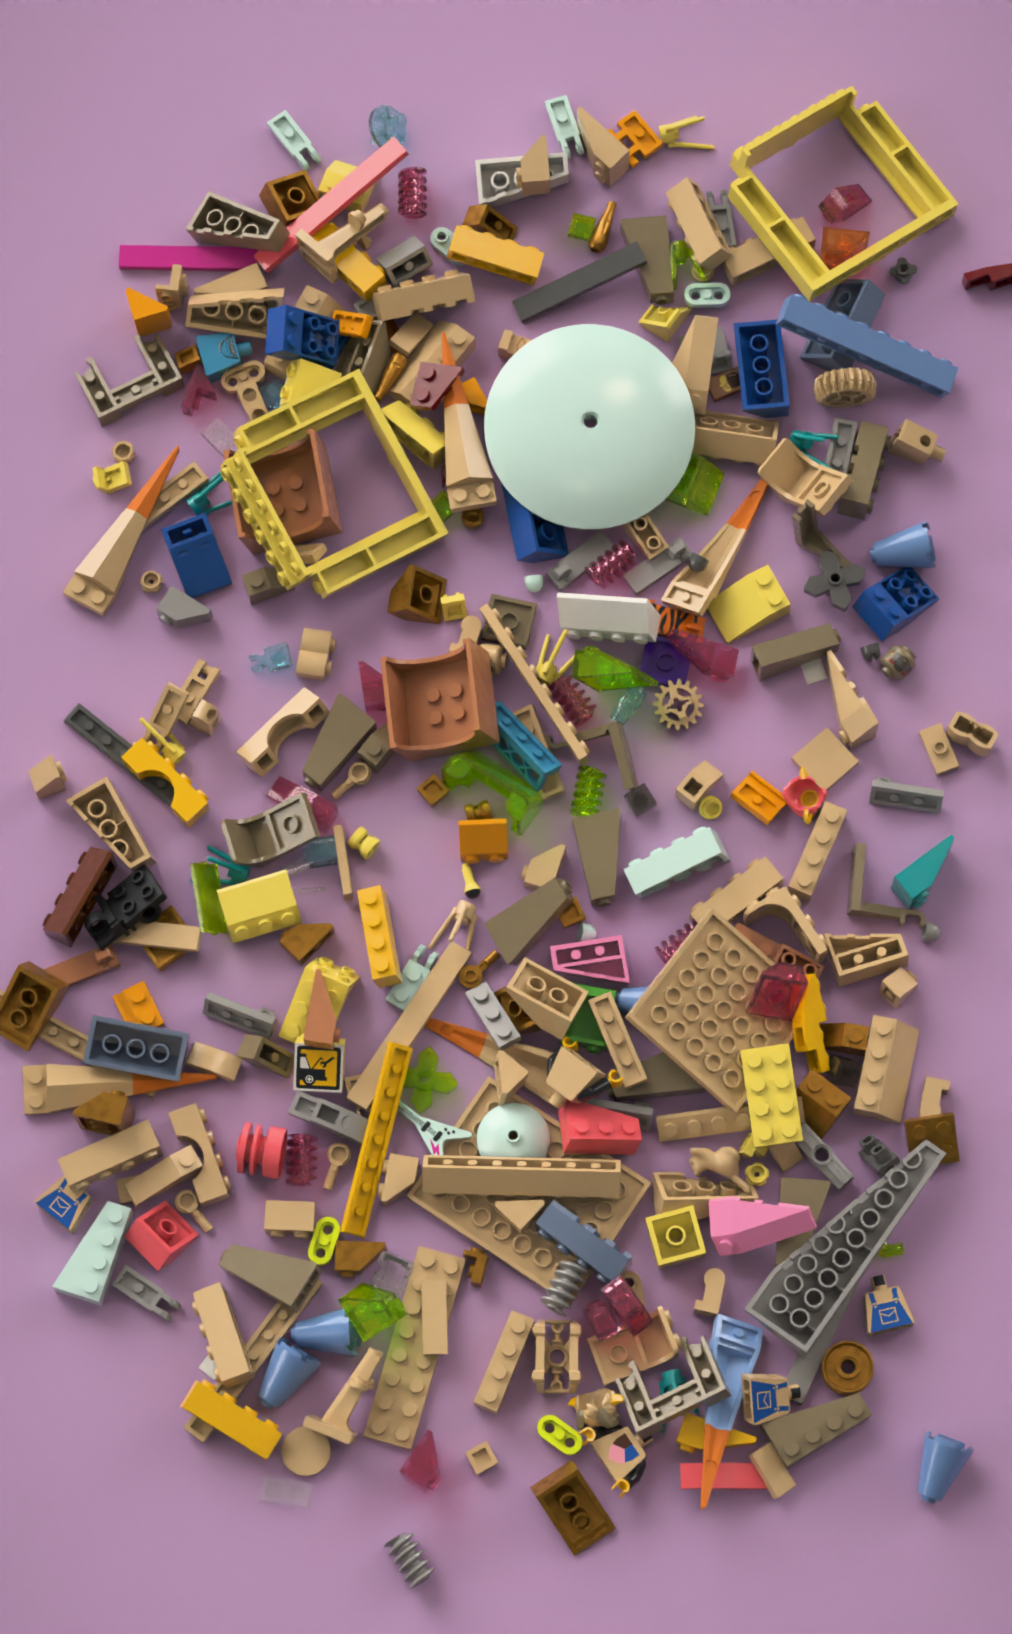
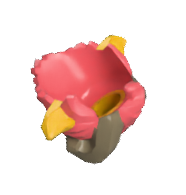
(804, 796)

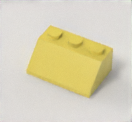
(416, 433)
(259, 906)

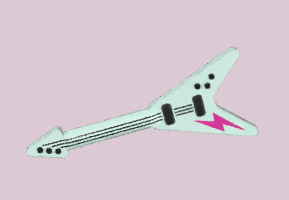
(433, 1132)

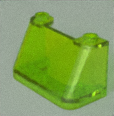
(522, 799)

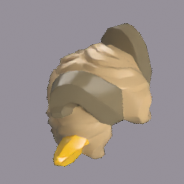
(597, 1408)

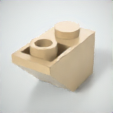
(47, 777)
(698, 784)
(400, 1177)

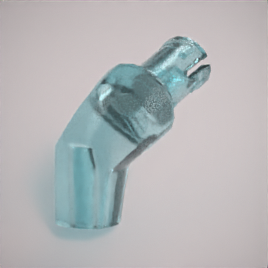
(629, 704)

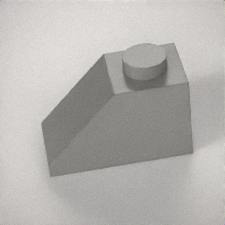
(182, 610)

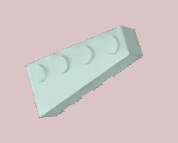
(676, 861)

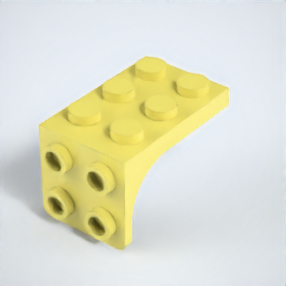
(338, 983)

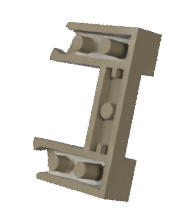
(160, 379)
(707, 1387)

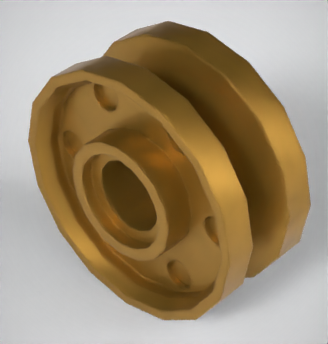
(852, 1353)

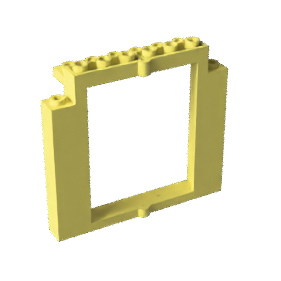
(888, 152)
(289, 425)

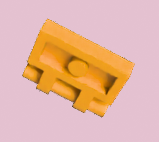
(639, 135)

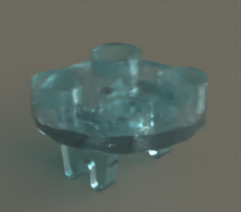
(387, 123)

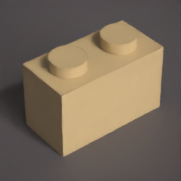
(290, 1218)

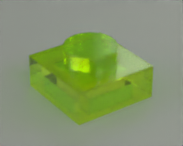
(581, 227)
(442, 505)

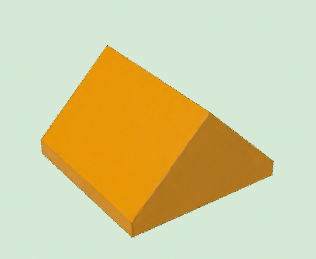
(147, 313)

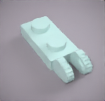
(564, 124)
(293, 139)
(412, 979)

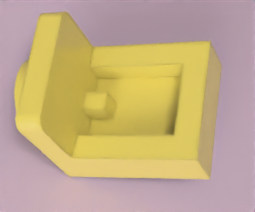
(112, 477)

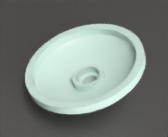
(529, 1125)

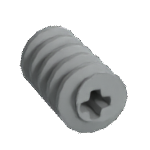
(563, 1287)
(409, 1559)

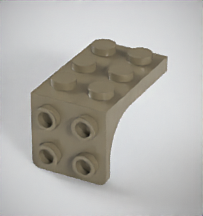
(272, 833)

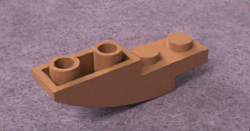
(780, 953)

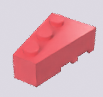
(597, 1130)

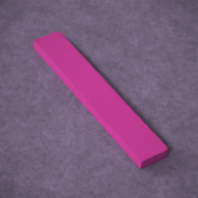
(190, 257)

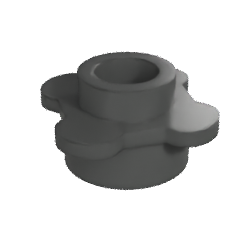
(903, 277)

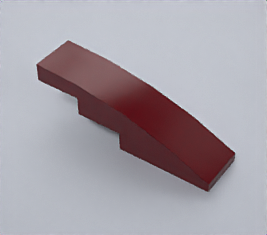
(994, 276)

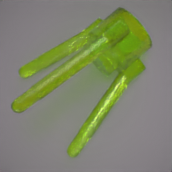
(679, 254)

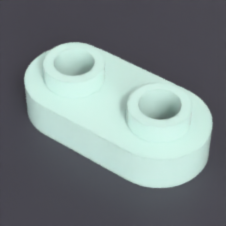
(442, 246)
(707, 295)

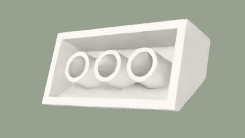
(608, 618)

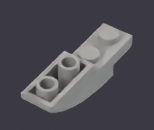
(329, 1117)

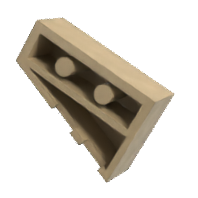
(864, 957)

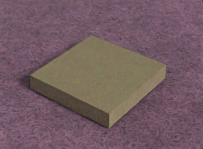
(515, 615)

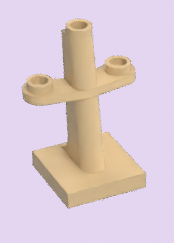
(322, 254)
(336, 1419)

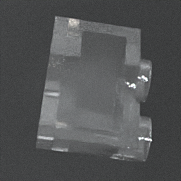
(393, 1273)

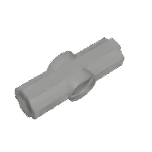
(832, 1168)

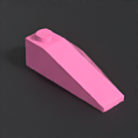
(746, 1225)

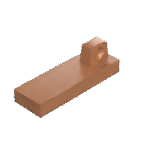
(85, 965)

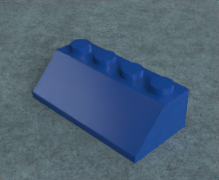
(762, 368)
(533, 536)

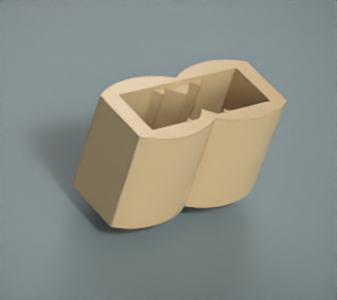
(315, 653)
(977, 736)

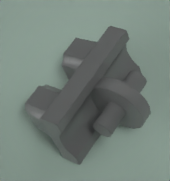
(877, 1155)

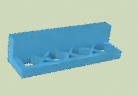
(523, 742)

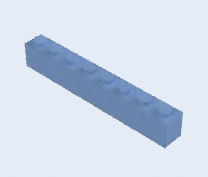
(867, 345)

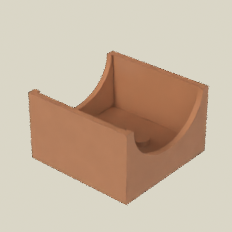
(299, 489)
(440, 703)

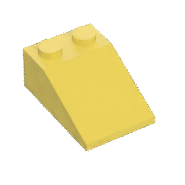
(749, 604)

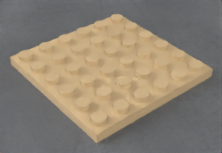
(701, 1004)

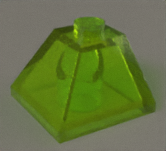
(371, 1309)

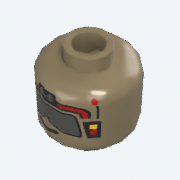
(898, 662)

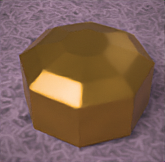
(472, 518)

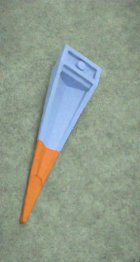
(736, 1352)

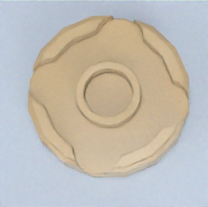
(306, 1451)

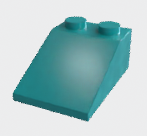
(917, 879)

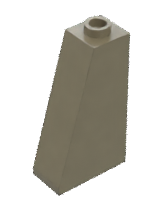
(654, 242)
(793, 650)
(337, 742)
(598, 849)
(529, 919)
(664, 1080)
(804, 1193)
(274, 1275)

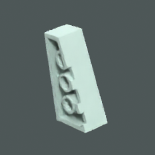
(95, 1259)

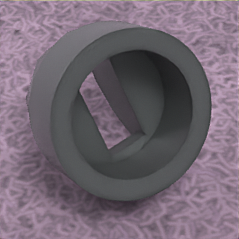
(697, 563)
(872, 649)

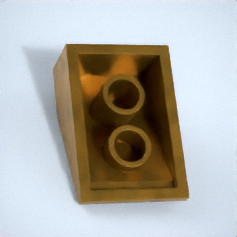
(29, 1004)
(573, 1507)

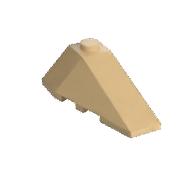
(853, 714)
(675, 1191)

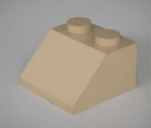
(534, 170)

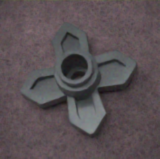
(834, 580)

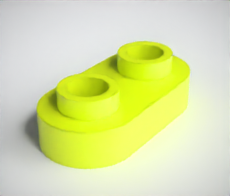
(324, 1242)
(559, 1435)

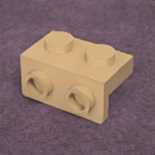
(173, 294)

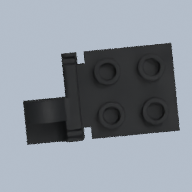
(128, 903)

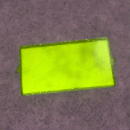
(209, 909)

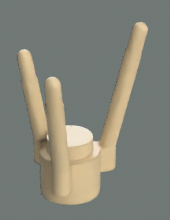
(463, 914)

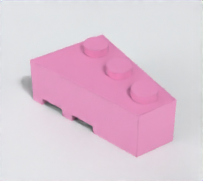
(592, 959)

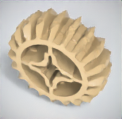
(845, 387)

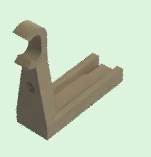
(810, 537)
(620, 745)
(872, 910)

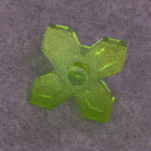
(439, 1081)

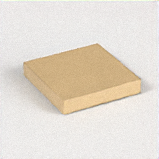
(825, 759)

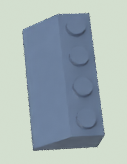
(860, 302)
(136, 1048)

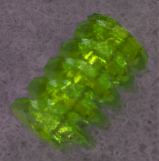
(587, 791)

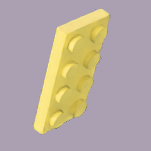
(771, 1095)

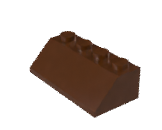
(79, 900)

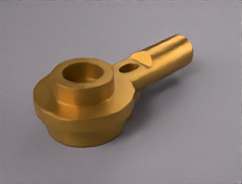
(471, 975)

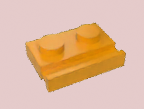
(759, 798)
(138, 1006)

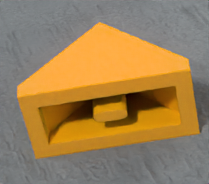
(475, 396)

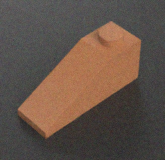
(321, 1024)

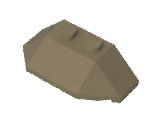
(367, 354)

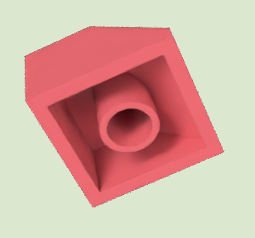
(161, 1235)

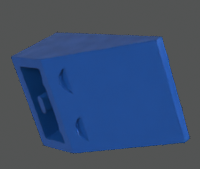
(301, 334)
(196, 556)
(894, 602)

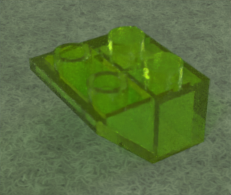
(697, 486)

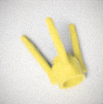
(670, 132)
(548, 670)
(173, 751)

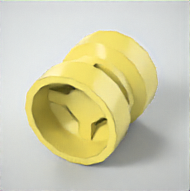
(363, 842)

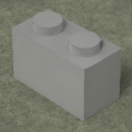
(404, 260)

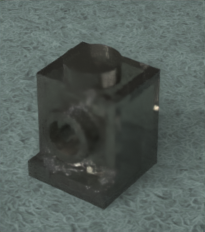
(844, 1071)

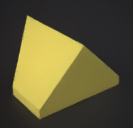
(664, 320)

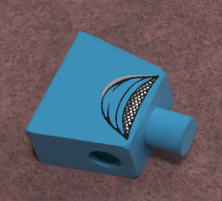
(220, 353)

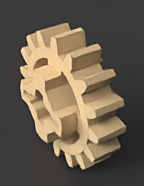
(682, 715)

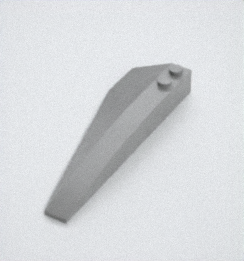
(818, 1277)

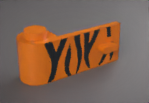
(676, 619)

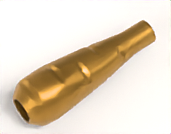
(602, 229)
(392, 372)

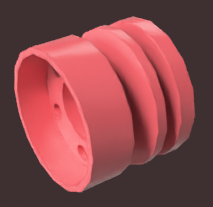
(262, 1150)

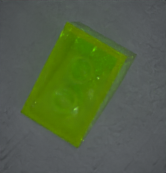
(606, 672)

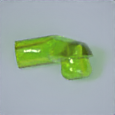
(891, 1250)

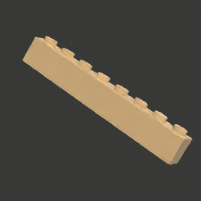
(521, 1176)

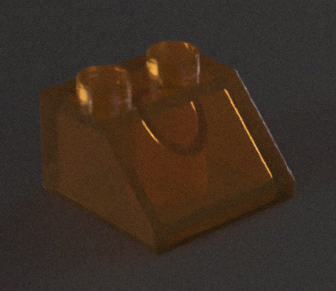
(841, 245)

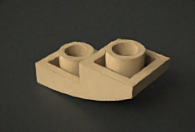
(213, 1060)

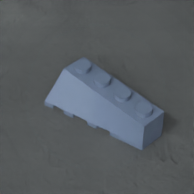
(582, 1243)

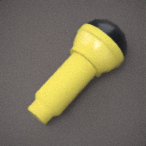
(471, 889)

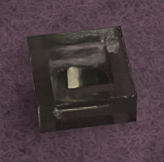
(640, 799)

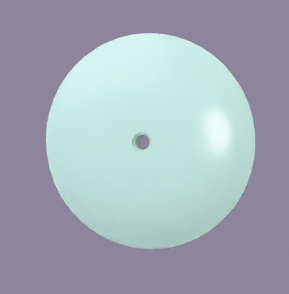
(580, 472)

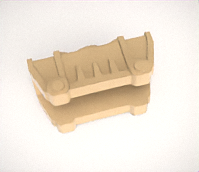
(543, 1352)

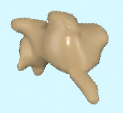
(723, 1162)

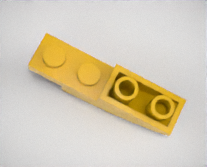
(806, 1029)

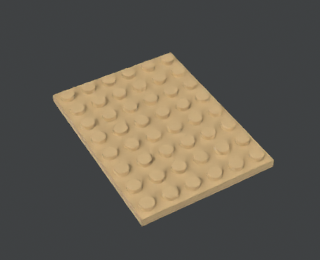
(480, 1222)

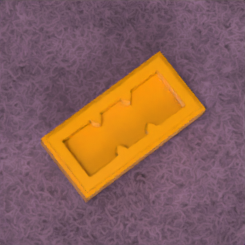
(353, 324)

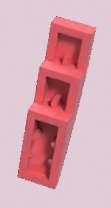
(728, 1477)

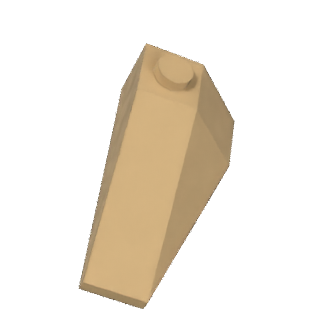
(696, 359)

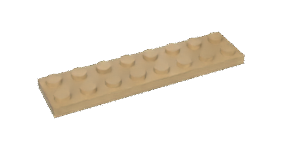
(406, 1371)

